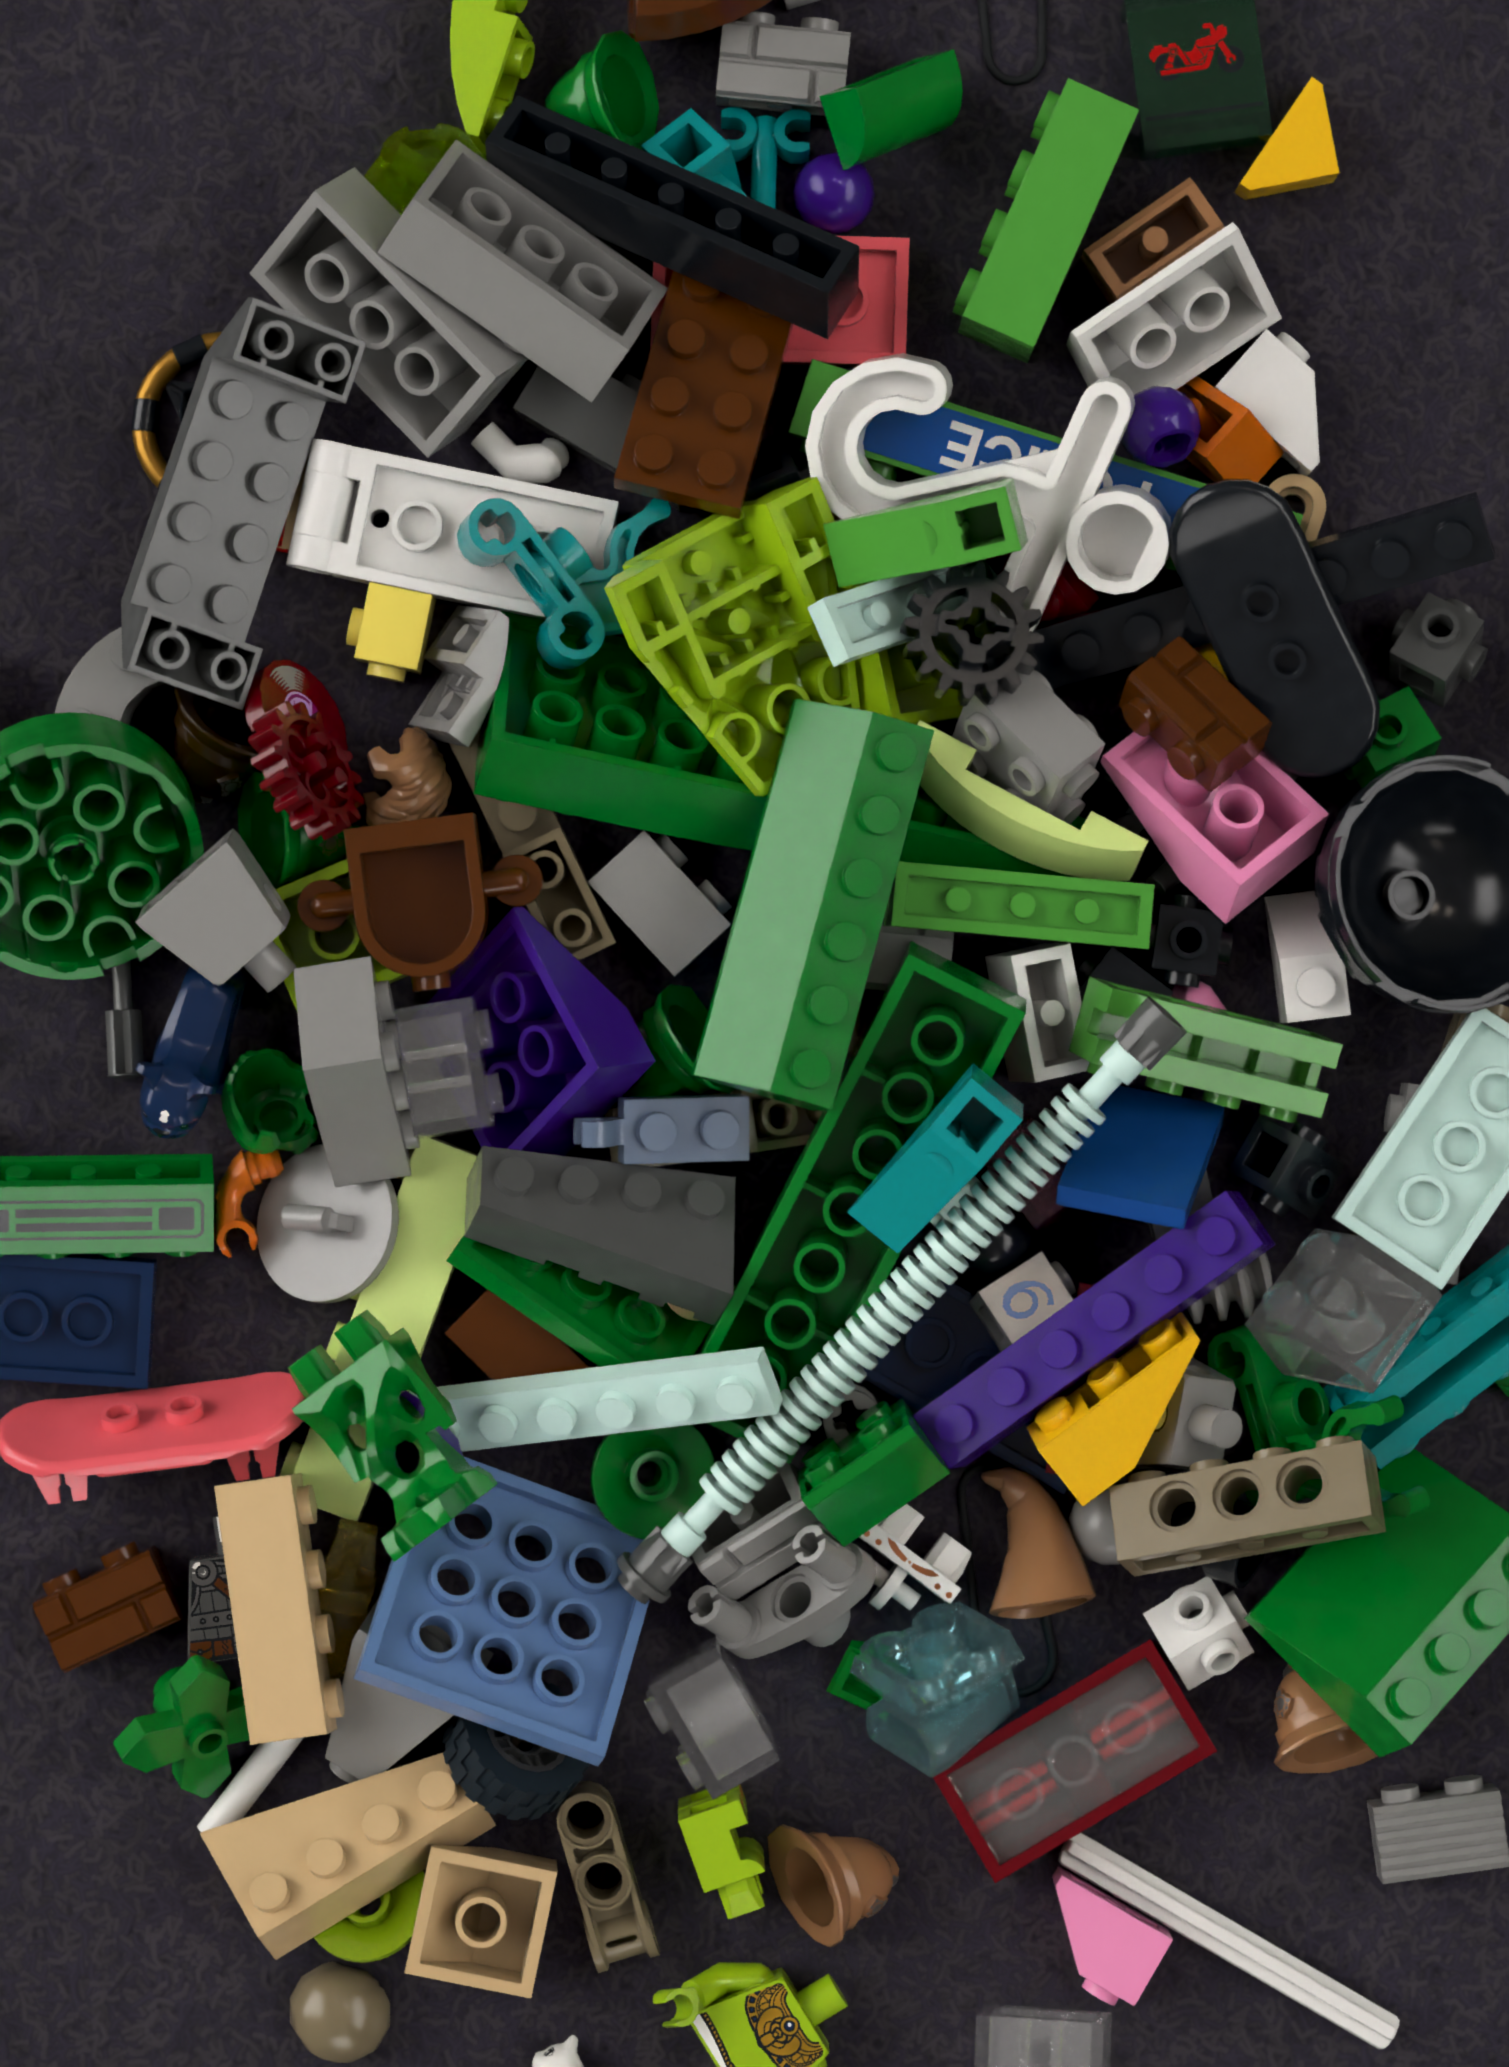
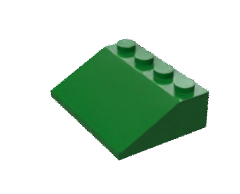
(1400, 1614)

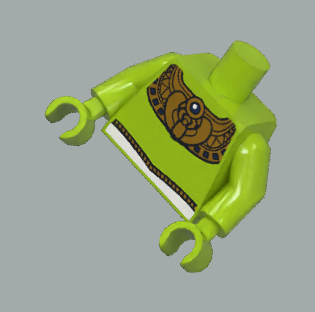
(755, 2015)

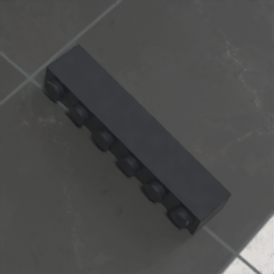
(678, 217)

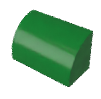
(894, 107)

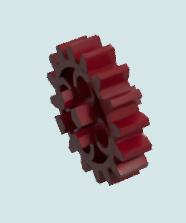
(306, 770)

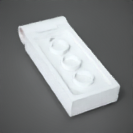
(425, 509)

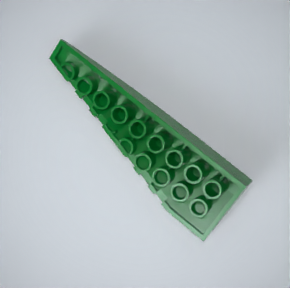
(625, 754)

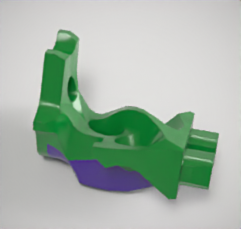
(376, 1398)

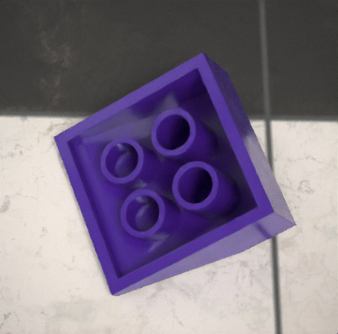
(556, 1034)

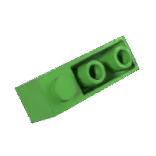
(927, 534)

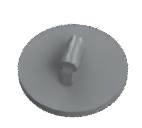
(324, 1238)

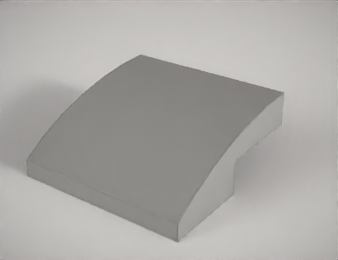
(471, 660)

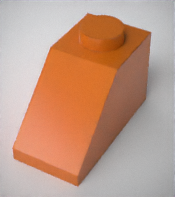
(1230, 437)

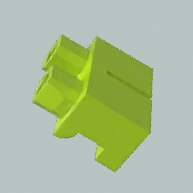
(717, 1851)

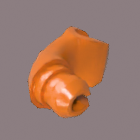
(241, 1177)

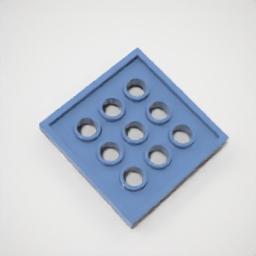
(474, 1621)

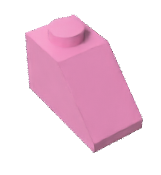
(1109, 1940)

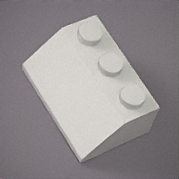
(1178, 318)

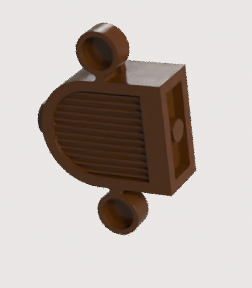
(419, 894)

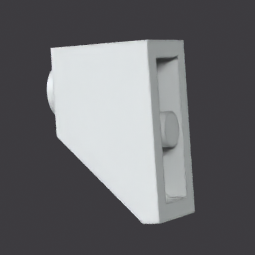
(1281, 395)
(1304, 961)

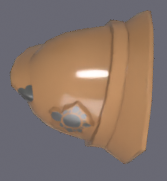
(1311, 1732)
(830, 1880)

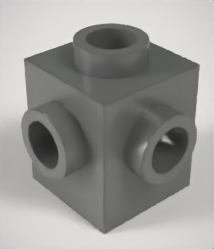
(1436, 648)

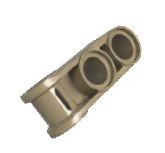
(617, 1917)

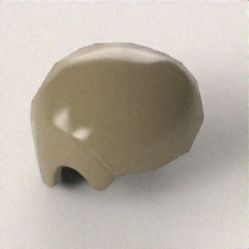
(339, 2012)

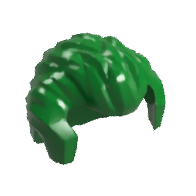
(268, 1104)

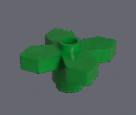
(189, 1727)

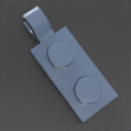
(671, 1129)

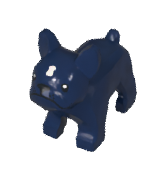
(191, 1054)

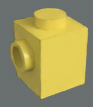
(391, 631)

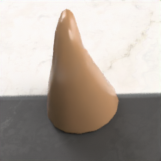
(1042, 1561)

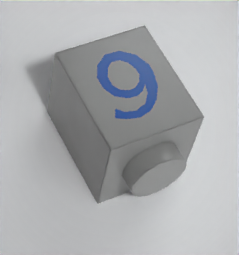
(1022, 1299)

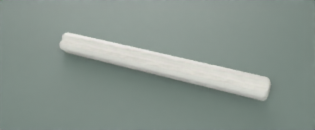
(1229, 1940)

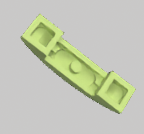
(1021, 829)

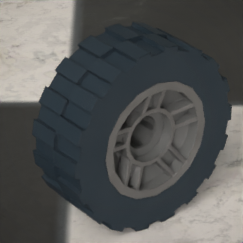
(508, 1772)

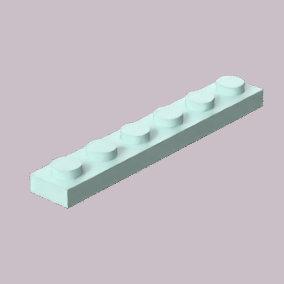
(613, 1399)

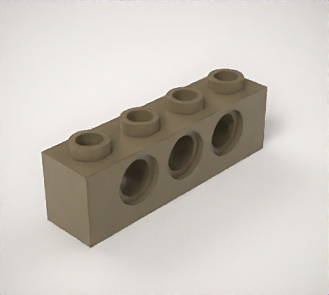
(1343, 1510)

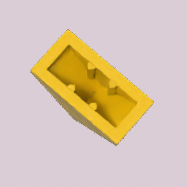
(1298, 152)

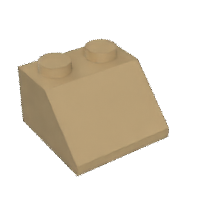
(482, 1918)

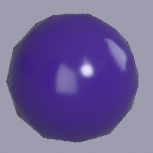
(833, 196)
(1161, 427)

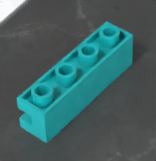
(1445, 1363)

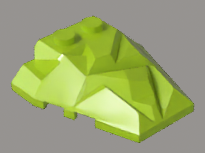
(730, 625)

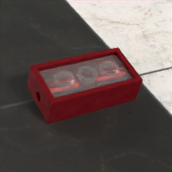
(1074, 1761)

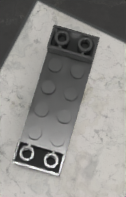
(230, 498)

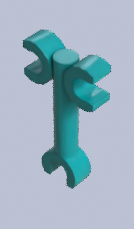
(765, 139)

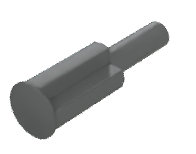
(123, 1027)

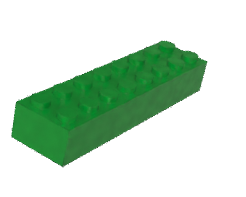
(811, 1255)

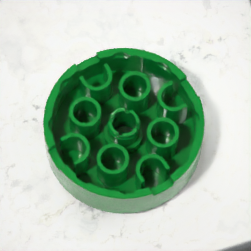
(139, 825)

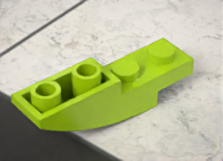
(487, 60)

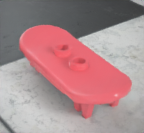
(151, 1431)

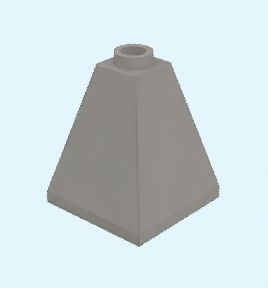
(377, 1723)

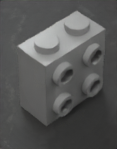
(1033, 746)

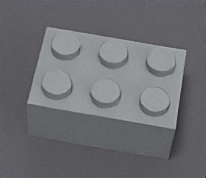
(354, 1070)

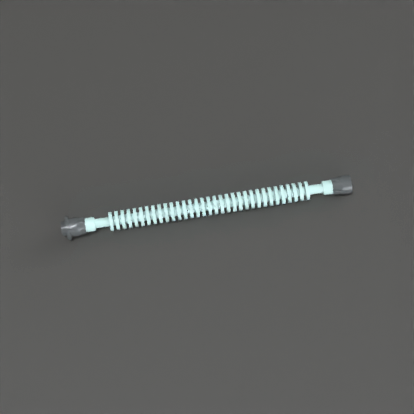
(666, 1550)

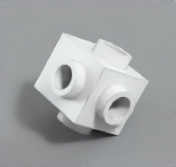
(1201, 1631)

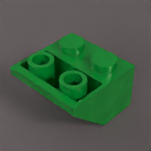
(869, 1471)

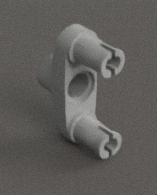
(802, 1604)

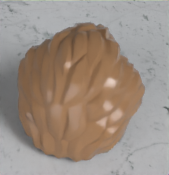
(416, 777)

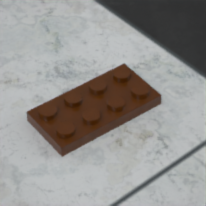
(703, 400)

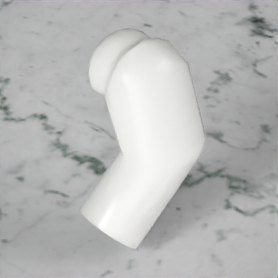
(523, 463)

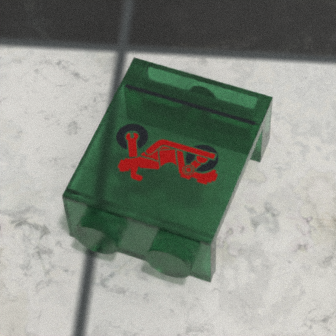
(1197, 76)

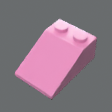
(1224, 841)

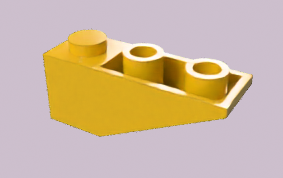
(1108, 1420)

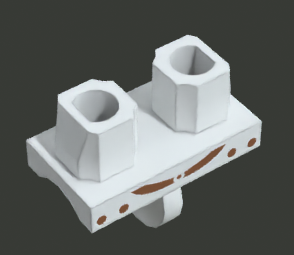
(936, 1571)

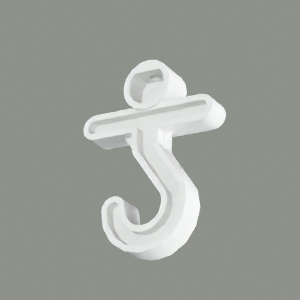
(1108, 535)

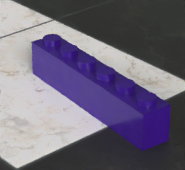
(1093, 1329)

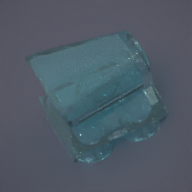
(940, 1685)

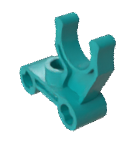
(558, 572)

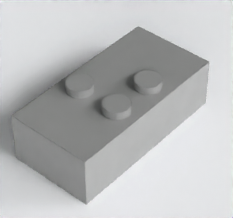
(523, 270)
(421, 355)

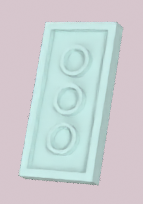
(1442, 1158)

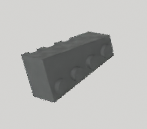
(611, 1222)

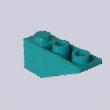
(938, 1159)

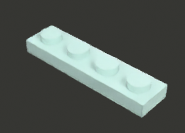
(871, 615)

